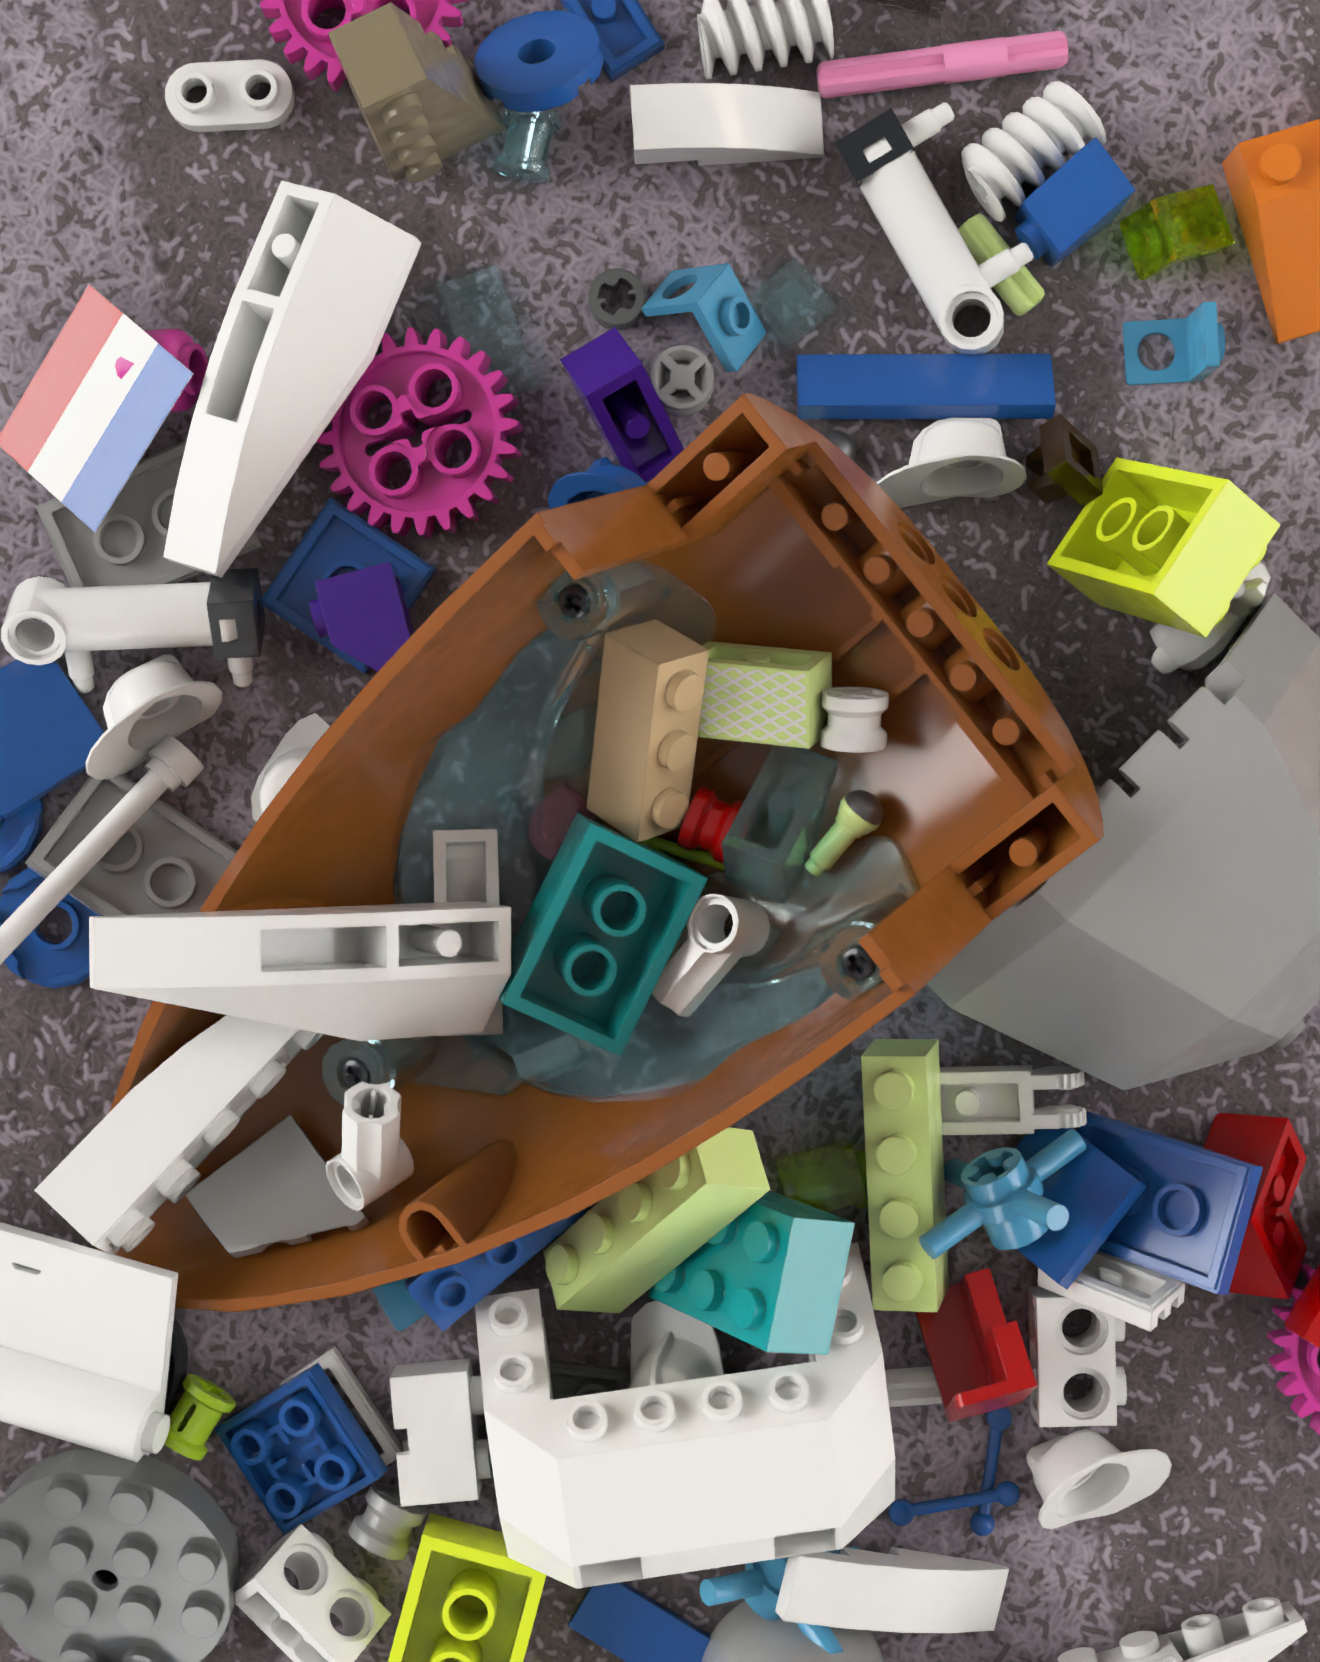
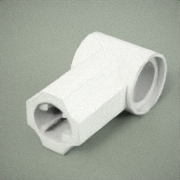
(705, 953)
(372, 1151)

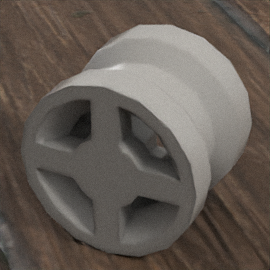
(682, 364)
(385, 1523)

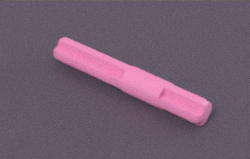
(942, 64)

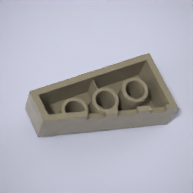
(413, 92)

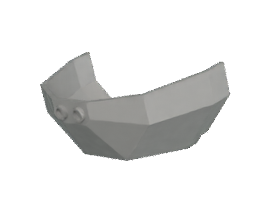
(1199, 904)

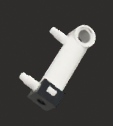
(921, 228)
(88, 619)

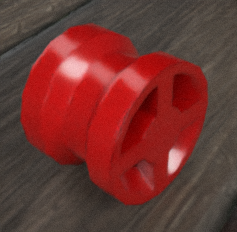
(707, 823)

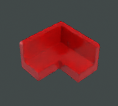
(1272, 1241)
(974, 1351)

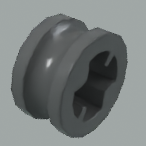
(611, 280)

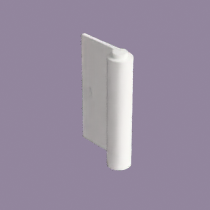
(84, 1343)

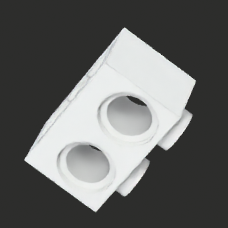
(1059, 1357)
(301, 1618)

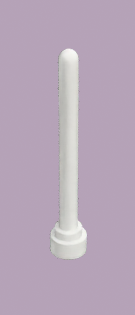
(169, 767)

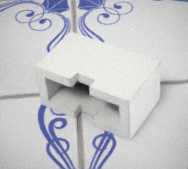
(443, 1451)

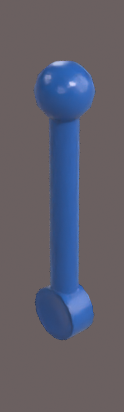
(902, 1510)
(982, 1521)

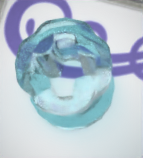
(527, 145)

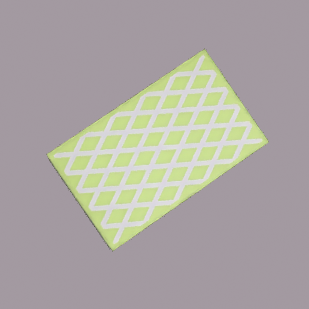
(765, 694)

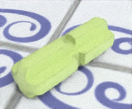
(1019, 290)

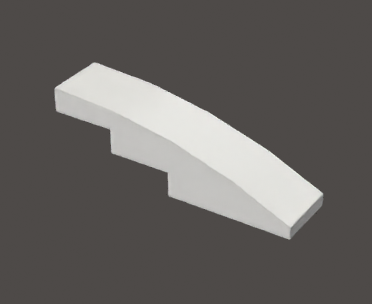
(892, 1591)

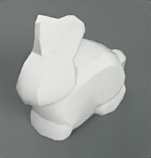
(1193, 652)

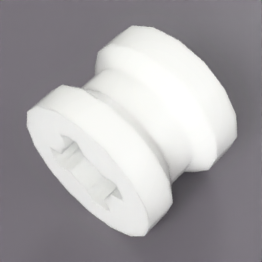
(854, 719)

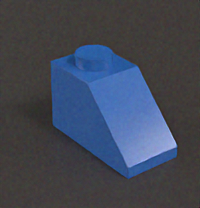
(1073, 204)

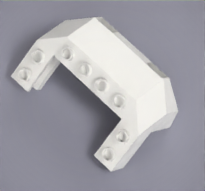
(687, 1466)

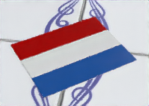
(80, 422)

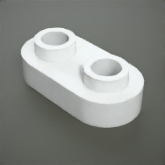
(228, 95)

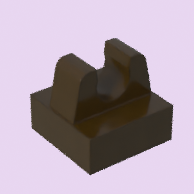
(1065, 464)

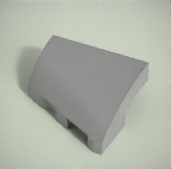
(272, 1194)

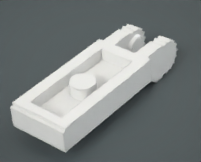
(1002, 1099)

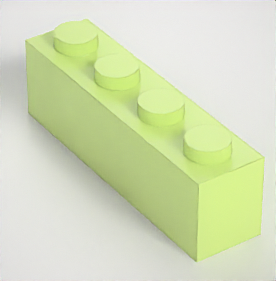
(904, 1172)
(654, 1224)

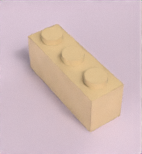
(646, 729)

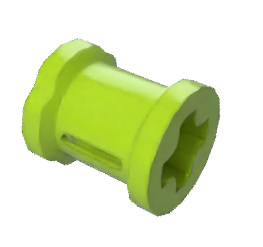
(197, 1416)

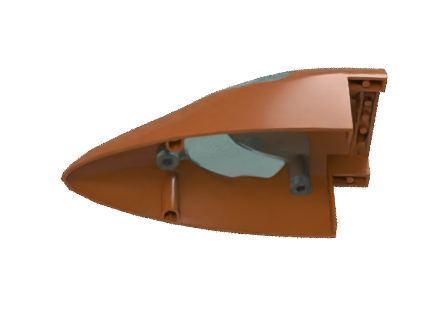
(495, 705)

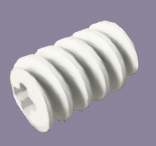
(762, 28)
(1027, 145)

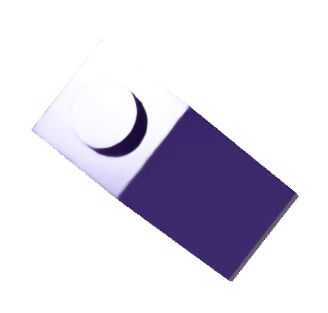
(623, 404)
(363, 613)

